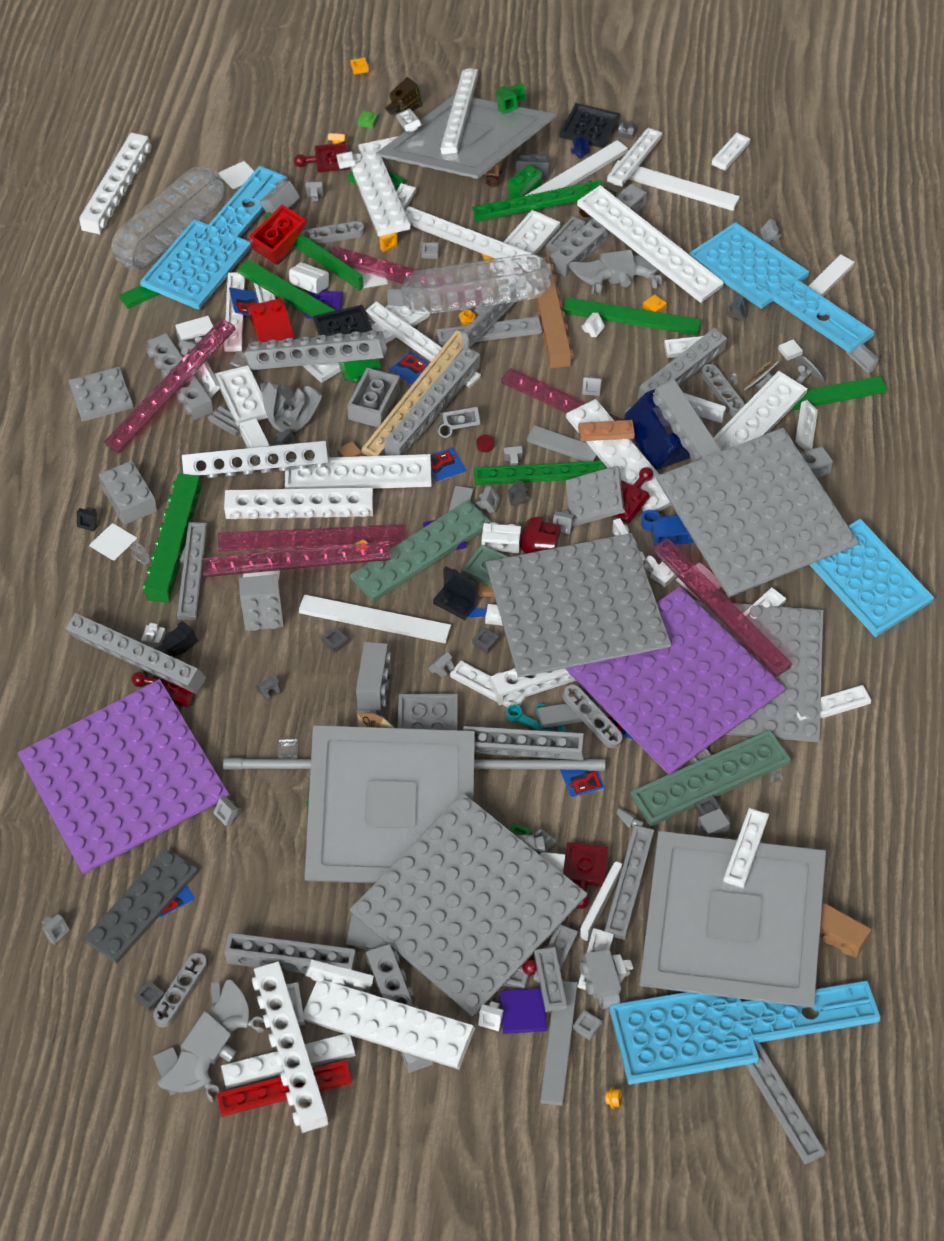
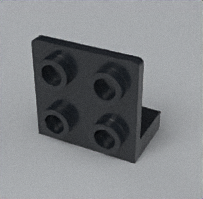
(458, 594)

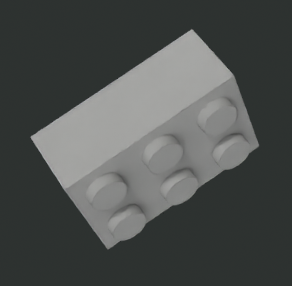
(373, 397)
(127, 492)
(261, 602)
(373, 677)

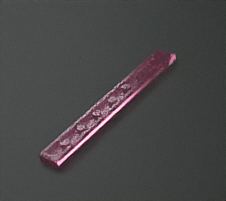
(543, 392)

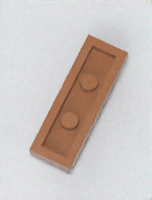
(606, 430)

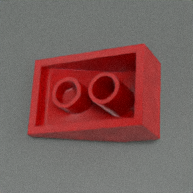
(277, 234)
(270, 321)

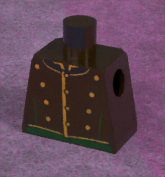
(404, 97)

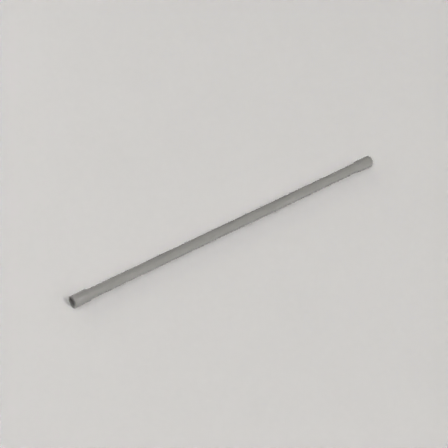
(485, 764)

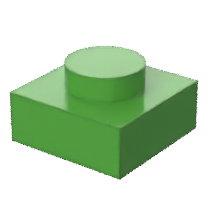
(367, 119)

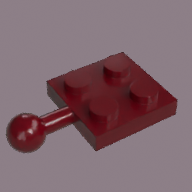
(324, 156)
(633, 496)
(178, 694)
(585, 866)

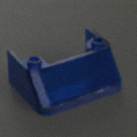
(650, 435)

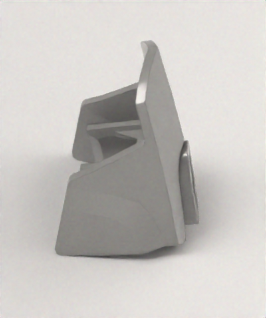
(289, 408)

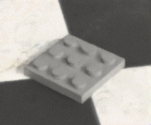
(100, 394)
(595, 496)
(428, 711)

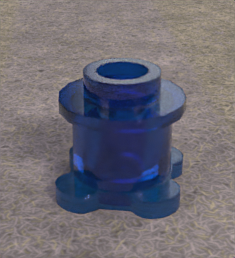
(580, 147)

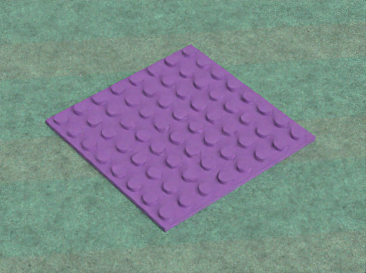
(683, 694)
(122, 776)

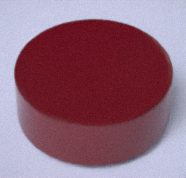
(485, 443)

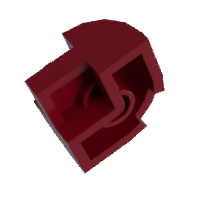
(539, 535)

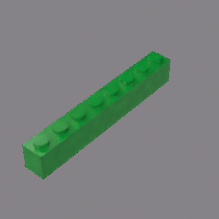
(172, 538)

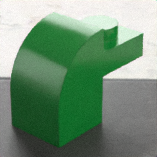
(509, 96)

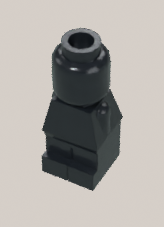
(178, 640)

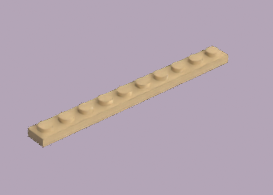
(437, 366)

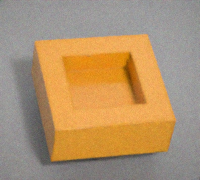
(359, 66)
(337, 138)
(388, 241)
(654, 304)

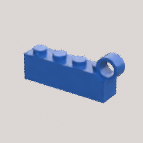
(665, 527)

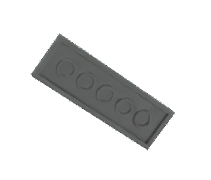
(141, 905)

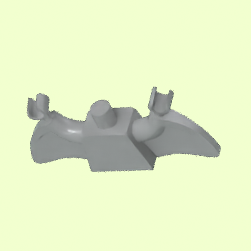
(616, 268)
(209, 1042)

